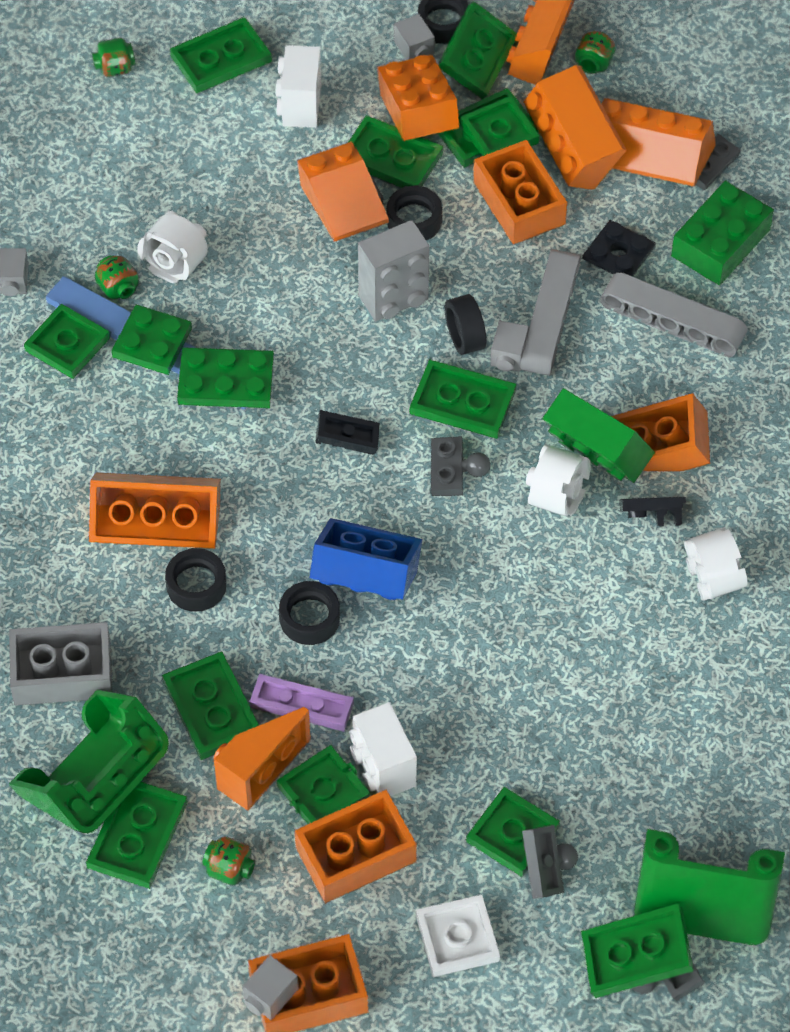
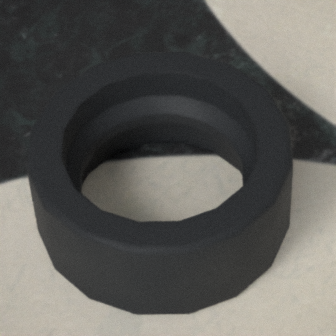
(442, 33)
(416, 196)
(465, 324)
(309, 591)
(195, 600)

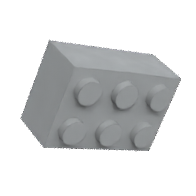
(393, 271)
(59, 663)

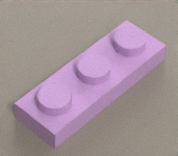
(283, 697)

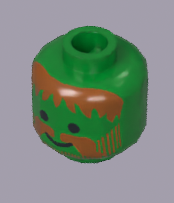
(595, 52)
(114, 57)
(116, 276)
(228, 860)

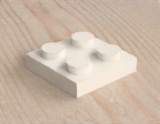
(457, 935)

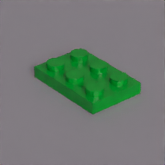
(477, 50)
(220, 55)
(459, 141)
(391, 157)
(225, 377)
(463, 399)
(209, 703)
(137, 835)
(637, 951)

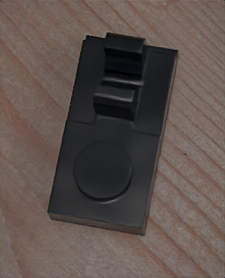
(347, 432)
(639, 506)

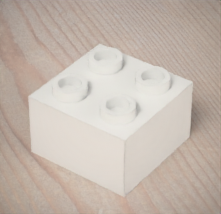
(299, 86)
(383, 751)

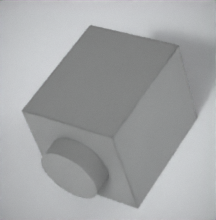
(413, 37)
(13, 271)
(508, 346)
(269, 988)

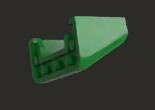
(102, 768)
(713, 898)

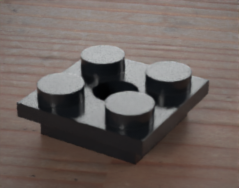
(618, 237)

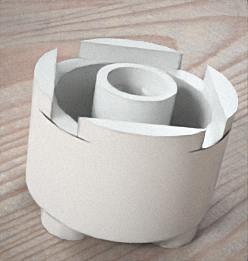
(173, 247)
(558, 480)
(716, 563)

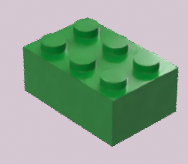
(722, 232)
(597, 436)

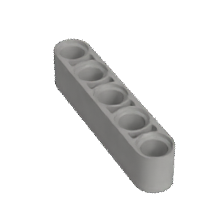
(550, 312)
(674, 313)

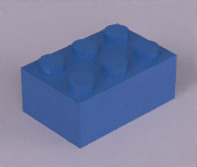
(365, 559)

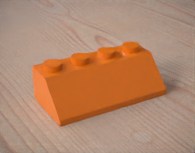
(538, 39)
(575, 127)
(661, 142)
(154, 510)

